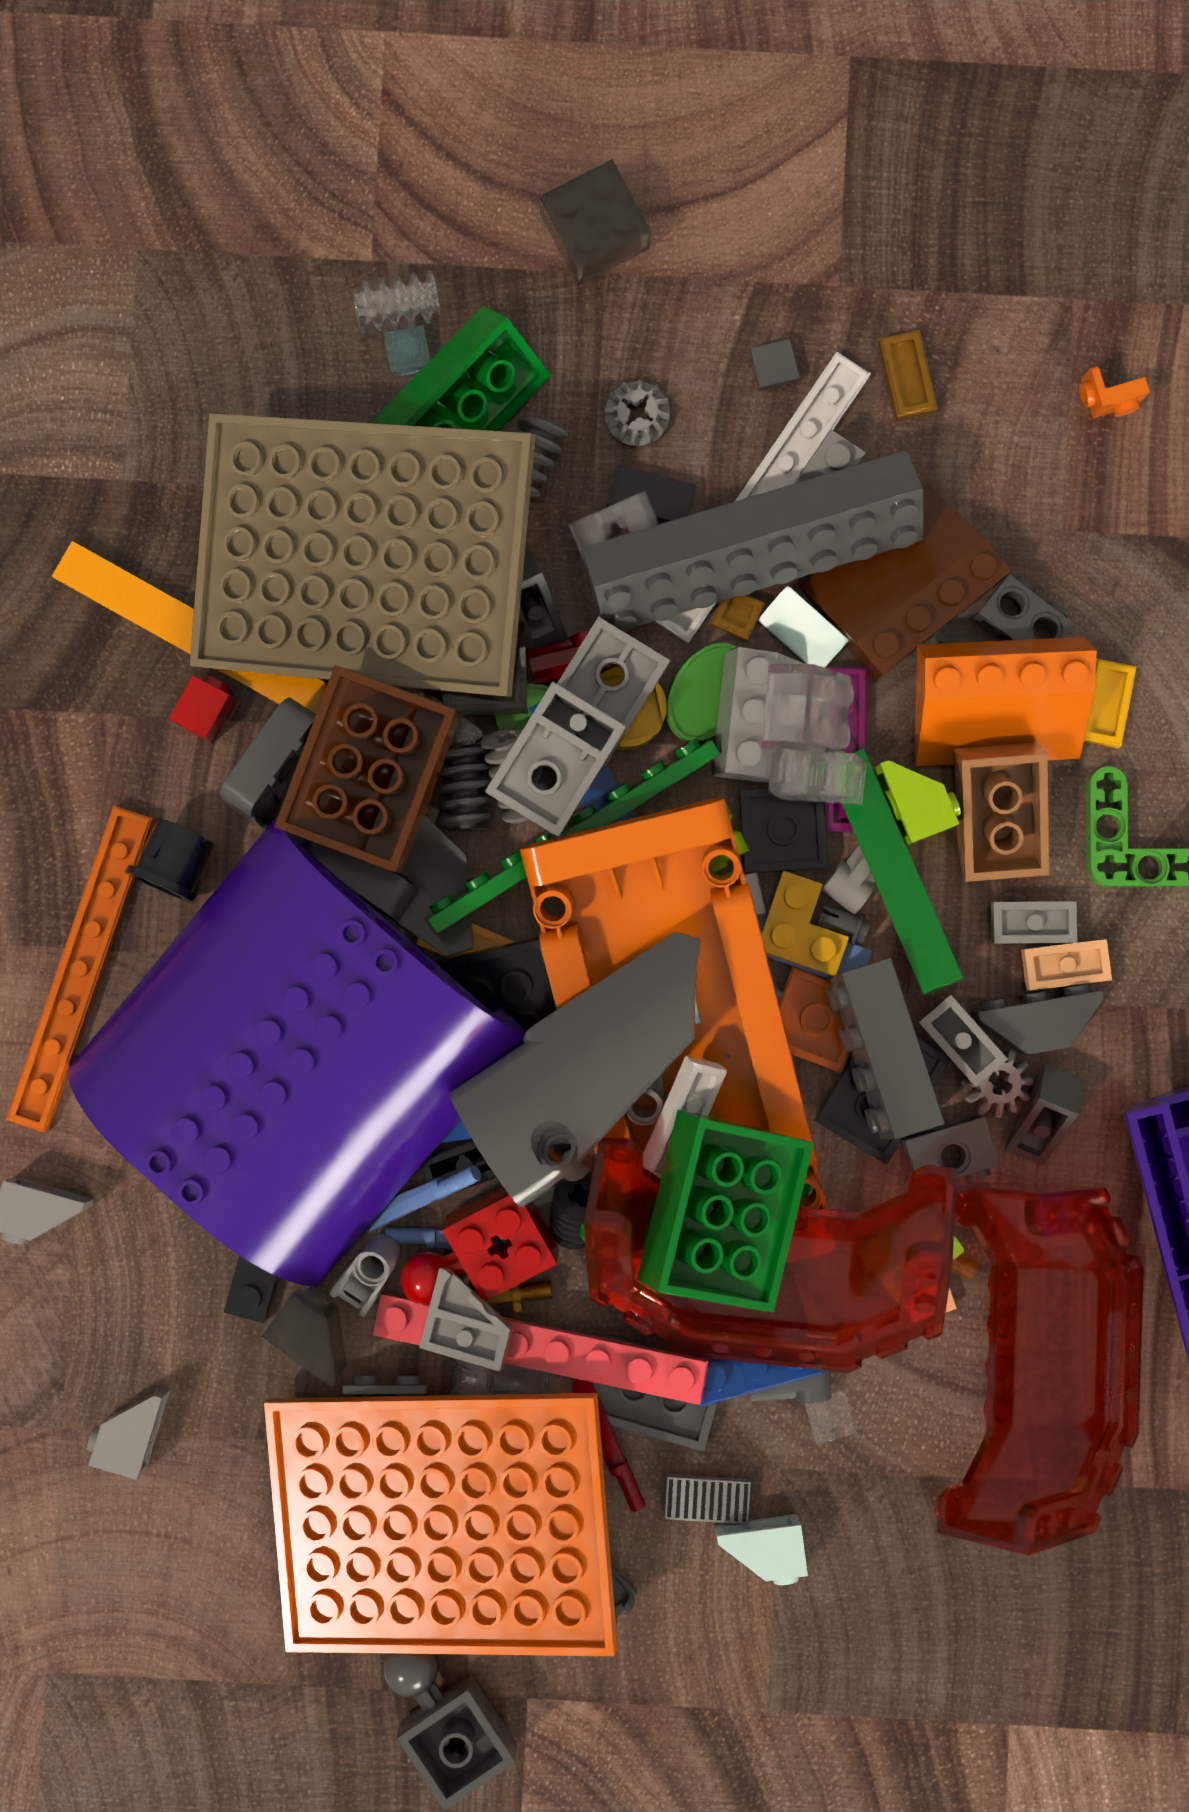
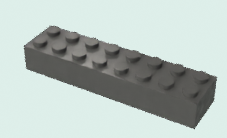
(757, 542)

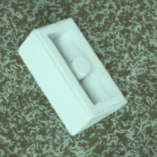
(802, 629)

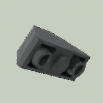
(1040, 1021)

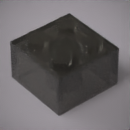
(595, 222)

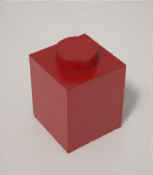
(203, 707)

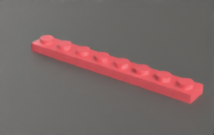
(568, 1353)

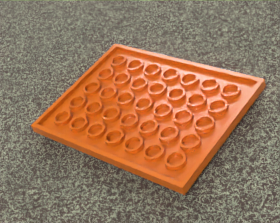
(442, 1524)

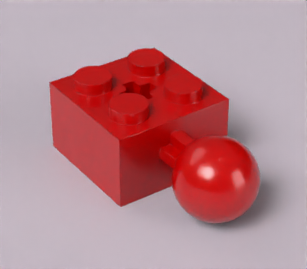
(487, 1263)

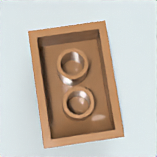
(1002, 811)

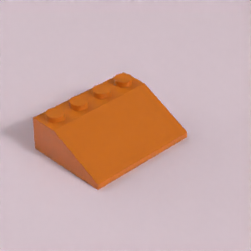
(1003, 696)

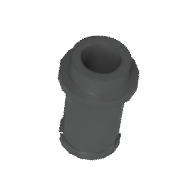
(844, 923)

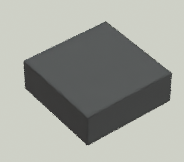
(774, 365)

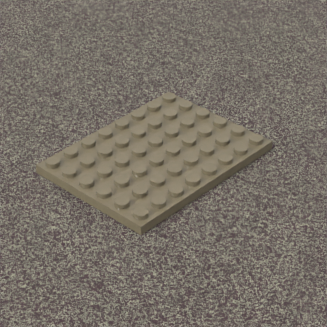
(362, 551)

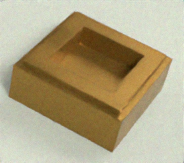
(737, 616)

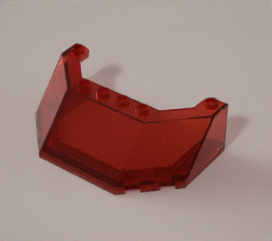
(846, 1288)
(1056, 1365)

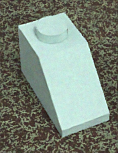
(767, 1547)

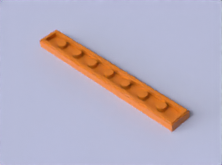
(79, 971)

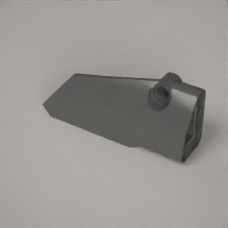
(434, 863)
(581, 1070)

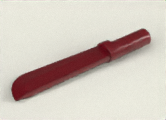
(612, 1453)

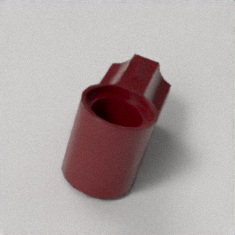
(551, 661)

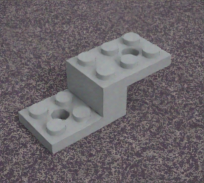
(577, 727)

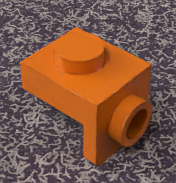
(1118, 399)

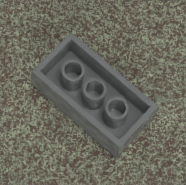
(884, 1051)

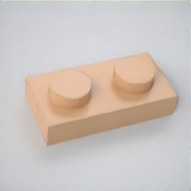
(1066, 964)

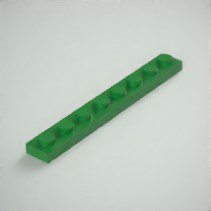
(621, 801)

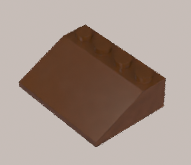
(907, 592)
(368, 769)

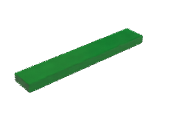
(901, 887)

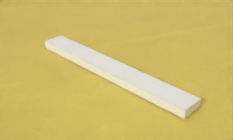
(791, 454)

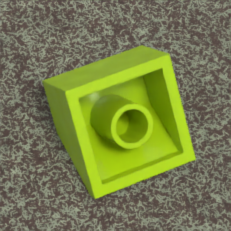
(917, 802)

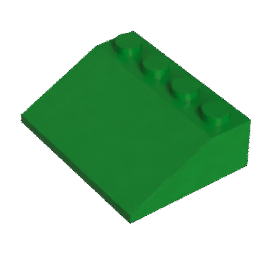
(724, 1212)

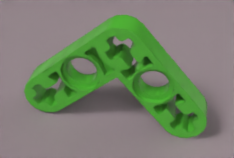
(1117, 846)

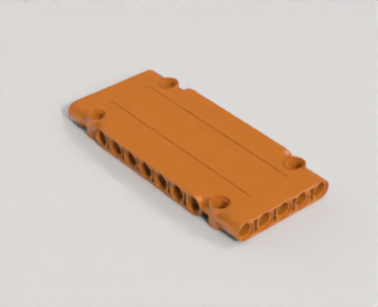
(634, 888)

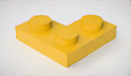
(789, 932)

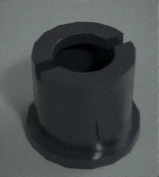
(172, 860)

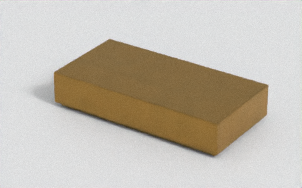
(907, 375)

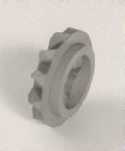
(640, 431)

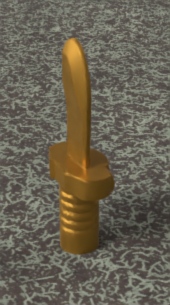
(523, 1293)

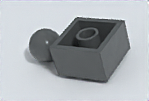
(461, 1712)

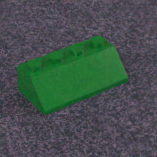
(472, 380)

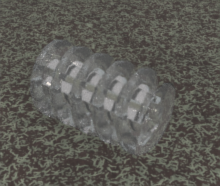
(397, 302)

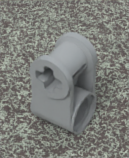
(364, 1277)

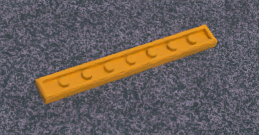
(167, 619)

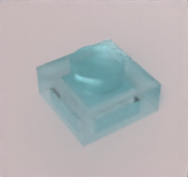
(407, 350)

